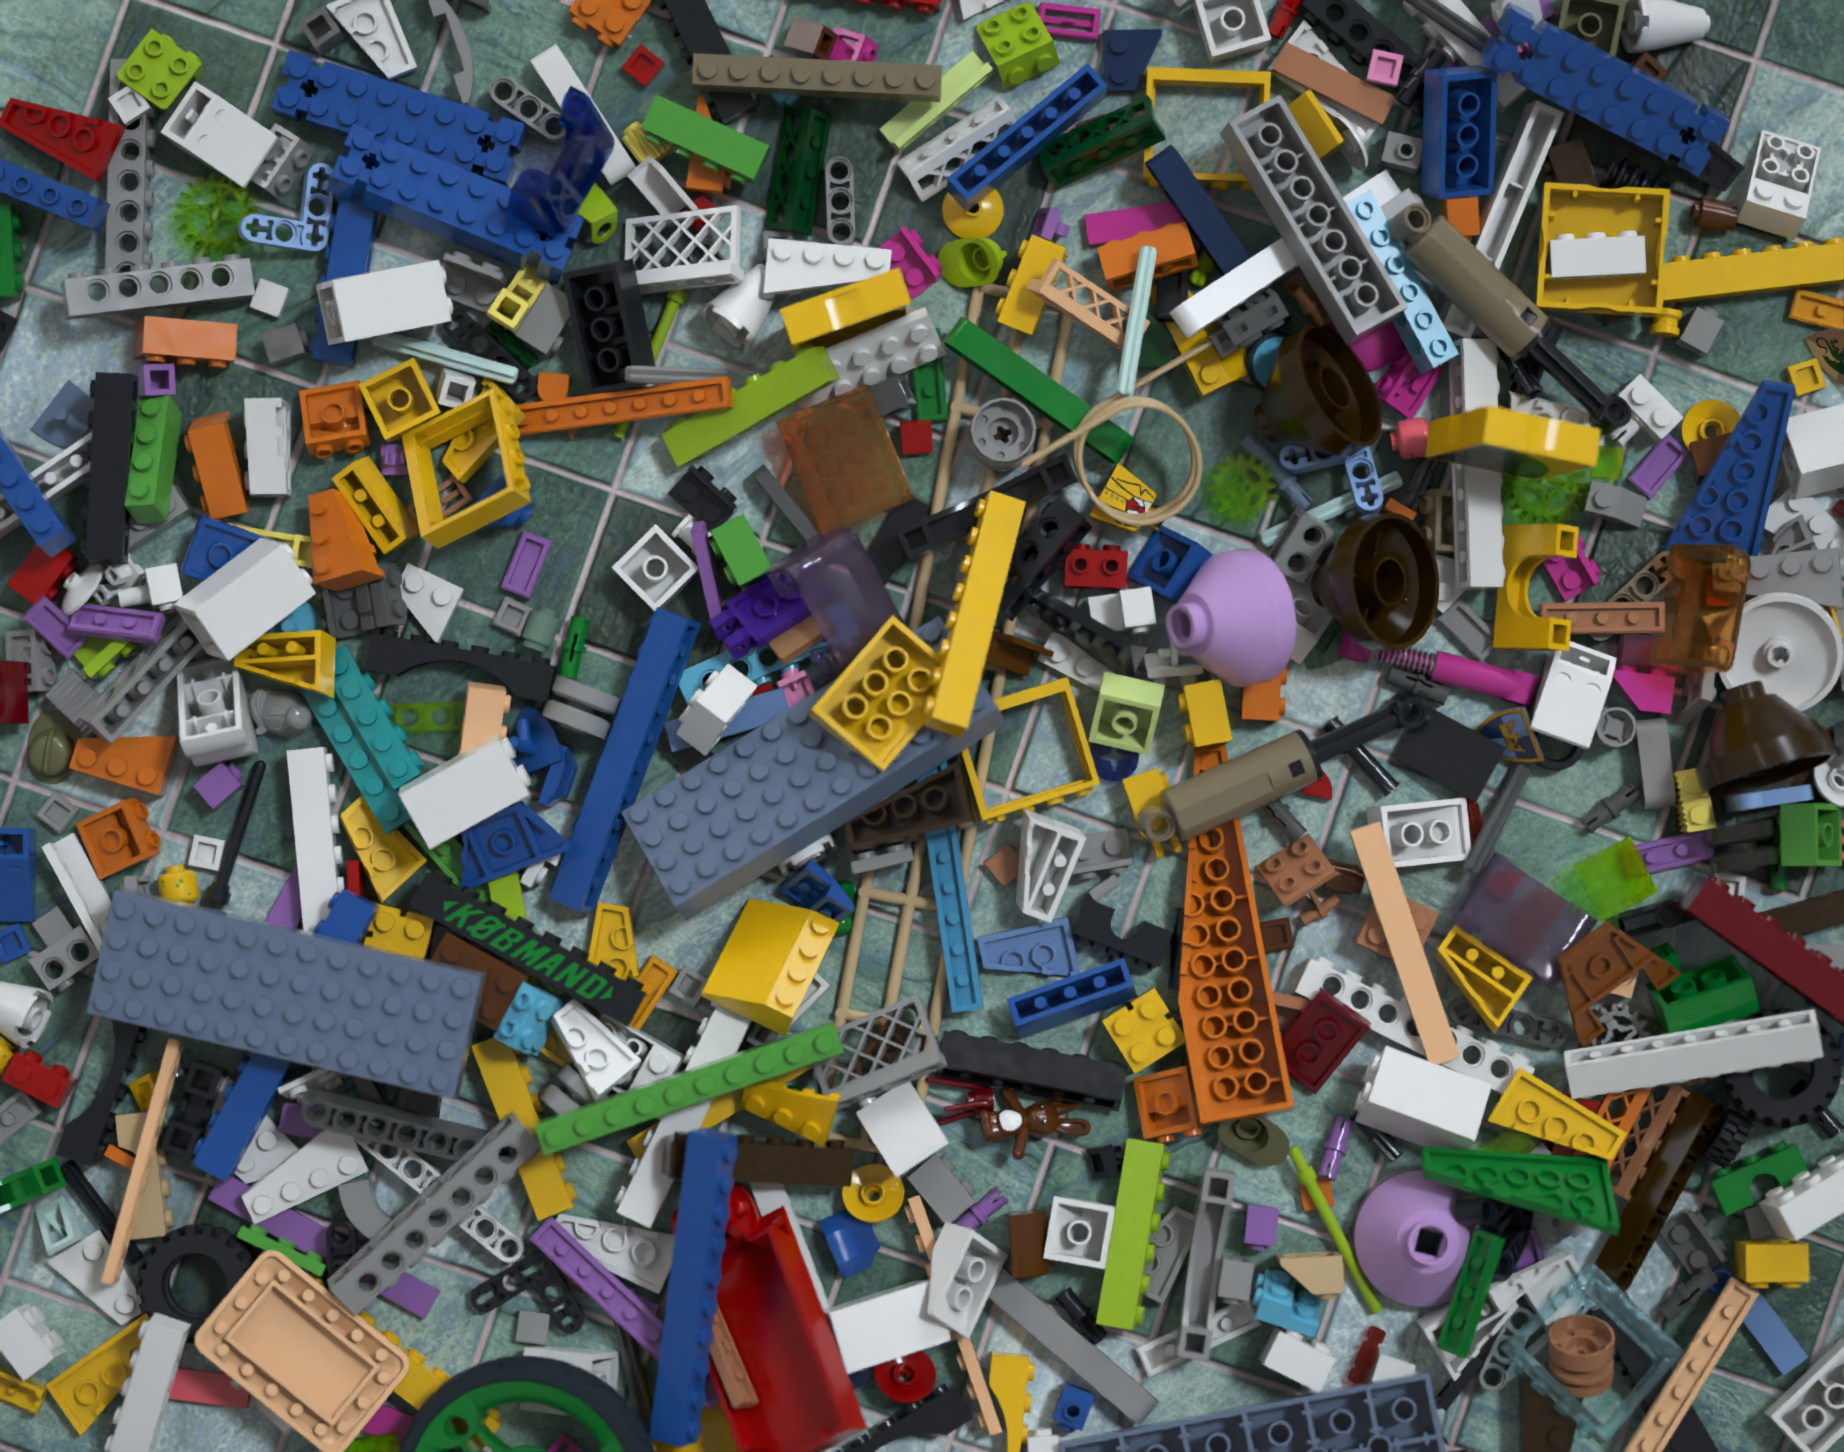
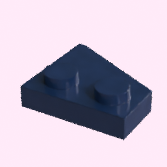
(1127, 56)

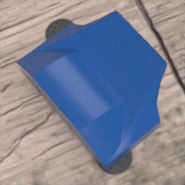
(559, 779)
(850, 1242)

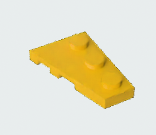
(385, 858)
(795, 1110)

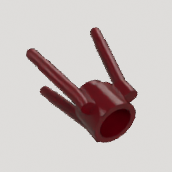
(976, 1100)

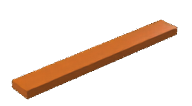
(626, 406)

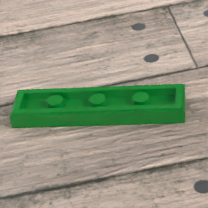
(1470, 1293)

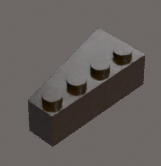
(1540, 1424)

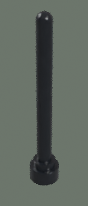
(220, 890)

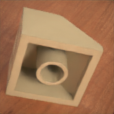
(1317, 1271)

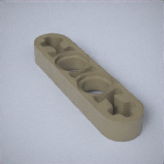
(1630, 592)

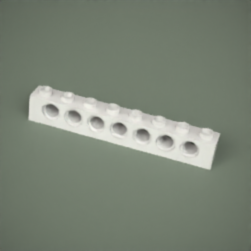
(1318, 970)

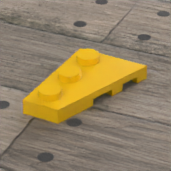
(476, 445)
(614, 940)

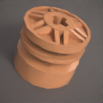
(1582, 1354)

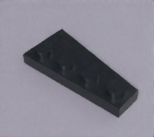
(1718, 172)
(1085, 632)

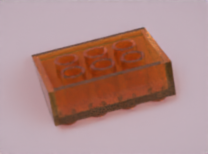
(845, 460)

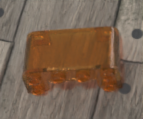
(1707, 609)

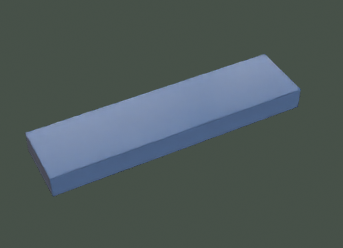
(753, 715)

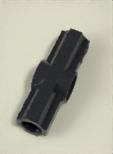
(1648, 919)

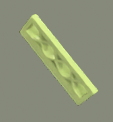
(921, 116)

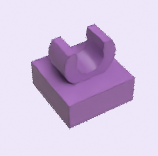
(1048, 226)
(393, 460)

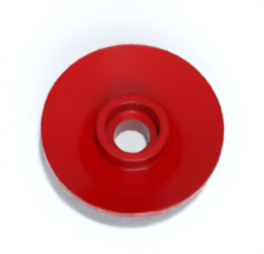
(916, 1368)

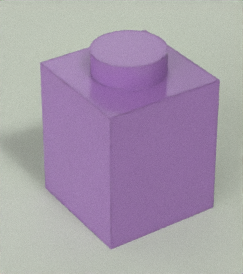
(156, 380)
(220, 784)
(1260, 1226)

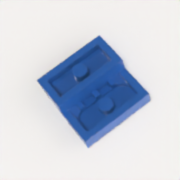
(817, 890)

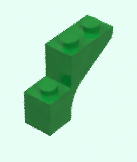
(30, 1184)

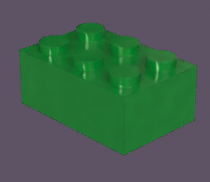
(1704, 996)

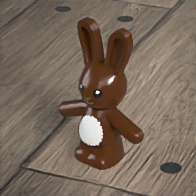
(1038, 1119)

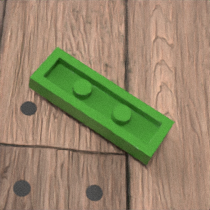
(257, 1236)

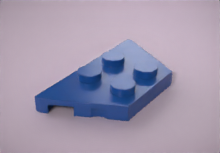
(507, 844)

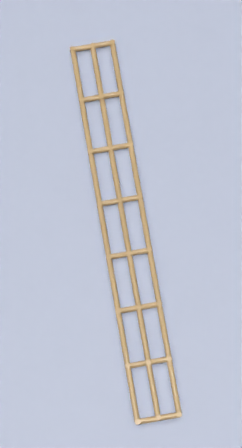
(909, 899)

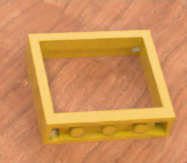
(1205, 78)
(422, 476)
(1053, 795)

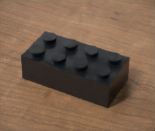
(608, 323)

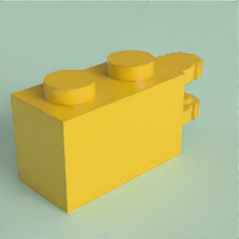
(1144, 791)

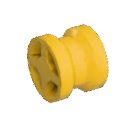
(1667, 323)

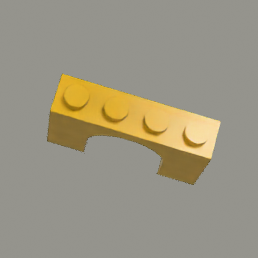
(1523, 551)

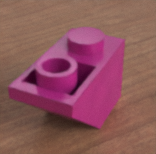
(1645, 692)

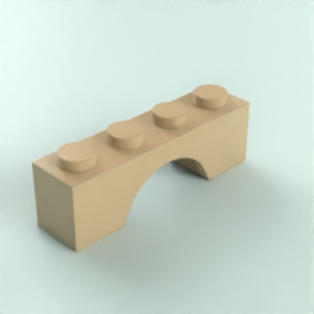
(153, 1215)

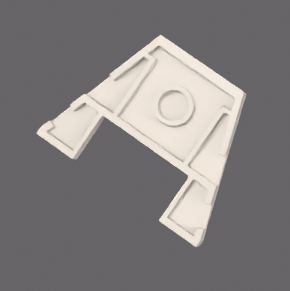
(1538, 1286)

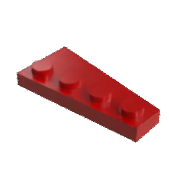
(69, 137)

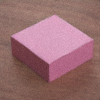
(1384, 68)

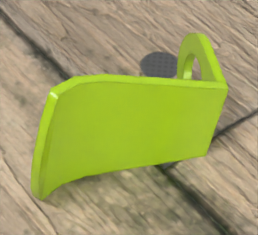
(597, 211)

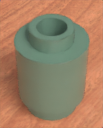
(541, 629)

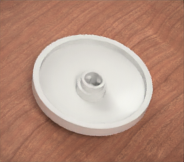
(1788, 647)

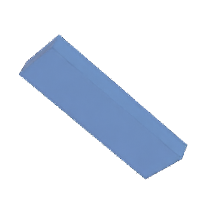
(1773, 1336)

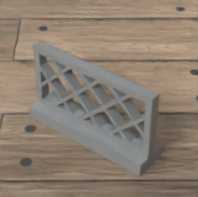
(891, 1075)

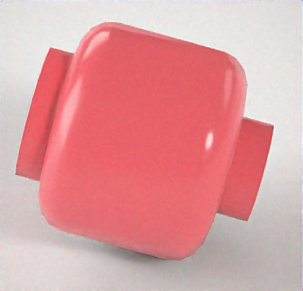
(1410, 438)

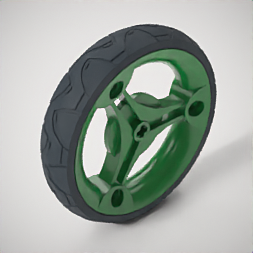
(523, 1380)

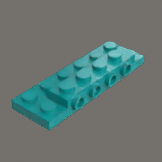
(367, 740)

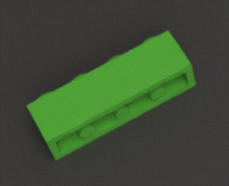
(705, 139)
(153, 459)

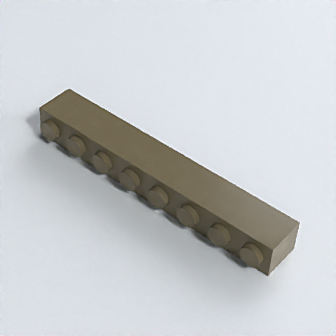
(816, 77)

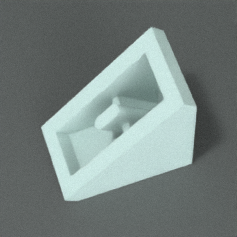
(58, 1226)

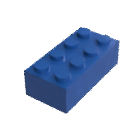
(1459, 132)

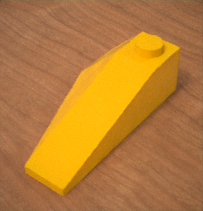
(1206, 369)

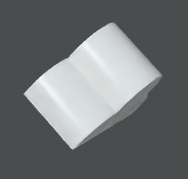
(214, 712)

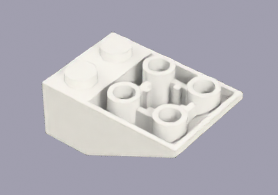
(219, 135)
(1779, 185)
(1572, 694)
(656, 1057)

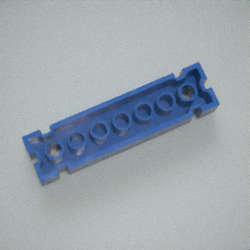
(1604, 89)
(398, 113)
(446, 203)

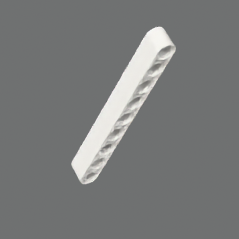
(1258, 272)

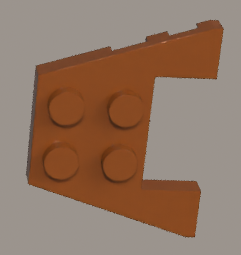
(1598, 967)

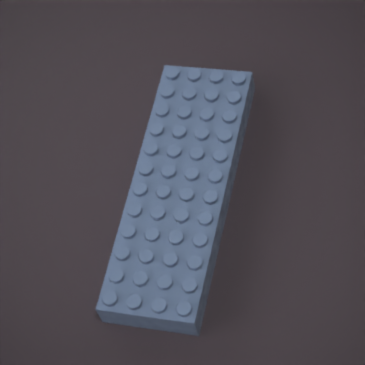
(778, 796)
(286, 993)
(1362, 1417)

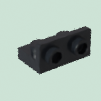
(703, 499)

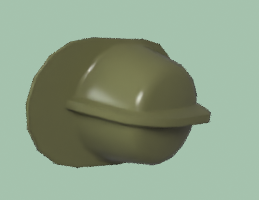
(52, 747)
(1255, 1140)

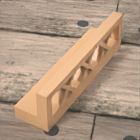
(1078, 312)

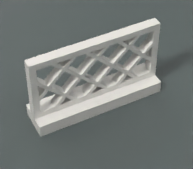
(689, 275)

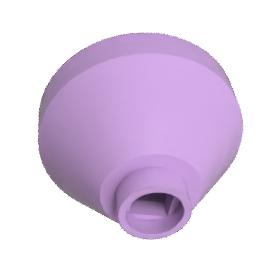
(1236, 618)
(1388, 1231)

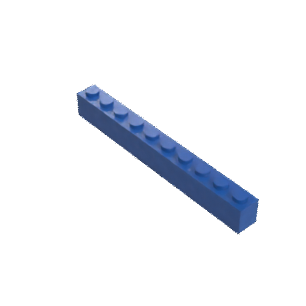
(624, 760)
(262, 1074)
(693, 1286)

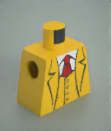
(1126, 495)

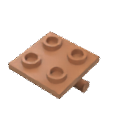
(1298, 872)

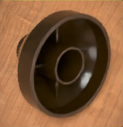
(1319, 395)
(1380, 582)
(1757, 738)

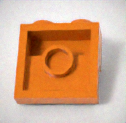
(609, 18)
(334, 419)
(119, 837)
(1168, 1105)

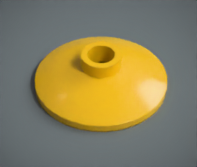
(977, 224)
(1708, 413)
(873, 1180)

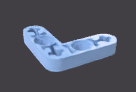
(300, 228)
(1361, 458)
(1769, 798)

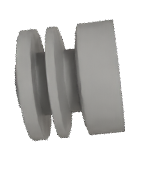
(1009, 418)

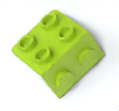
(1018, 44)
(160, 69)
(101, 654)

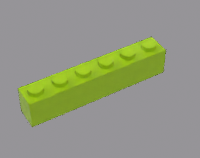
(753, 405)
(1132, 1234)

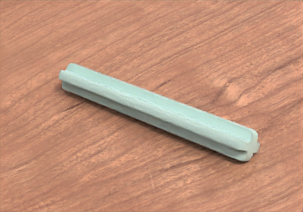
(1136, 321)
(447, 357)
(1334, 507)

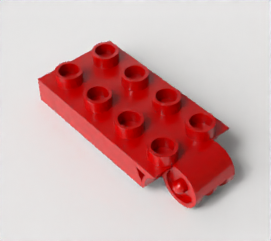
(780, 1339)

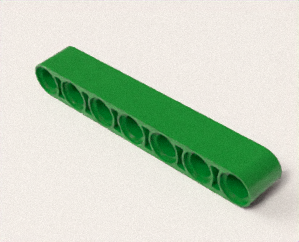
(1034, 388)

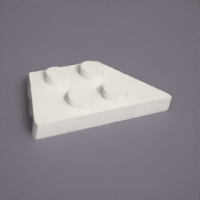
(266, 1149)

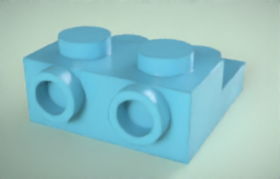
(529, 1019)
(1283, 1306)

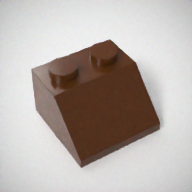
(1027, 1243)

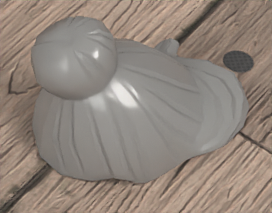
(280, 712)

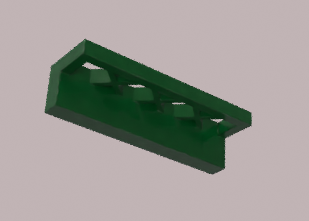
(1101, 147)
(803, 170)

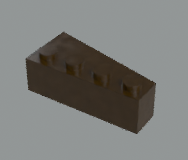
(919, 812)

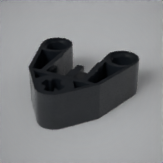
(1501, 1219)

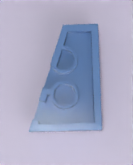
(1031, 948)

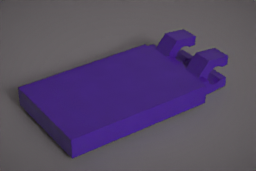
(758, 617)

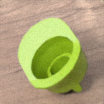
(971, 261)

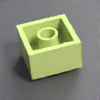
(1126, 713)

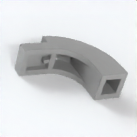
(364, 1210)

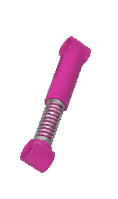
(1451, 669)

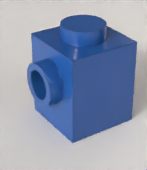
(1073, 1407)

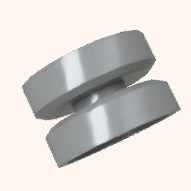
(580, 708)
(578, 1094)

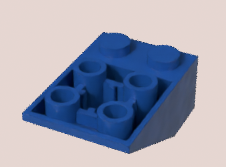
(17, 874)

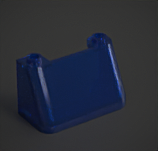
(554, 199)

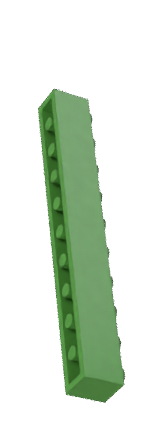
(688, 1087)

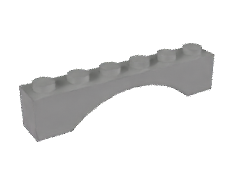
(1204, 1263)

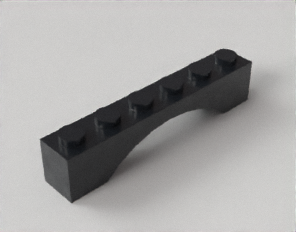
(958, 520)
(396, 656)
(85, 1135)
(936, 1415)

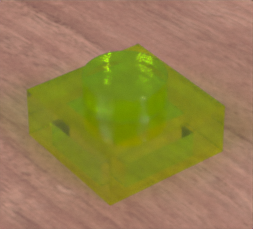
(1608, 464)

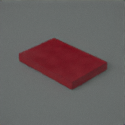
(1321, 1039)

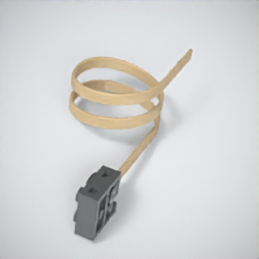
(1234, 331)

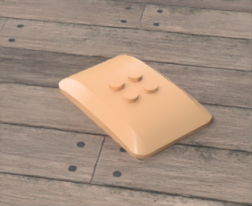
(302, 1352)

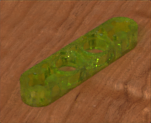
(426, 713)

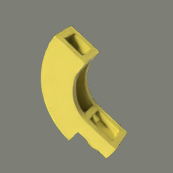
(517, 299)

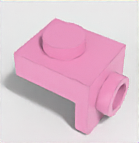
(796, 686)

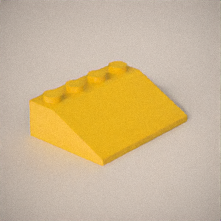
(880, 695)
(770, 962)

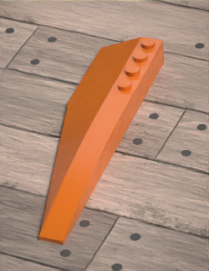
(1228, 1036)

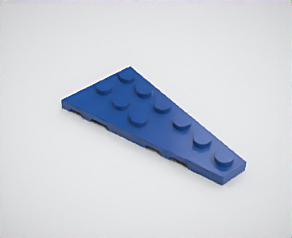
(1739, 485)

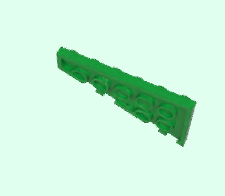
(1548, 1184)

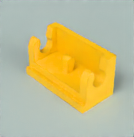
(26, 1394)

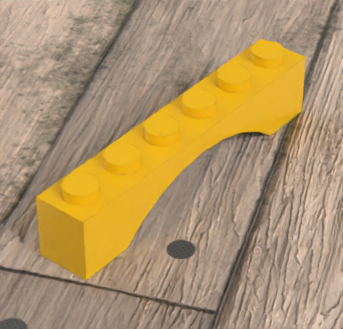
(1009, 1382)

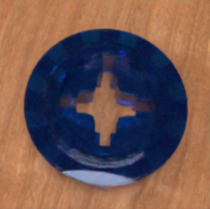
(1103, 767)

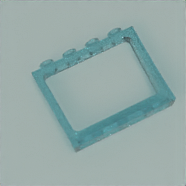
(1628, 1318)

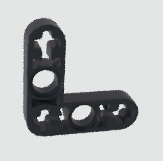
(540, 1283)

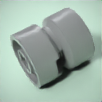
(1615, 728)

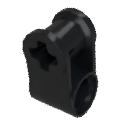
(340, 1251)

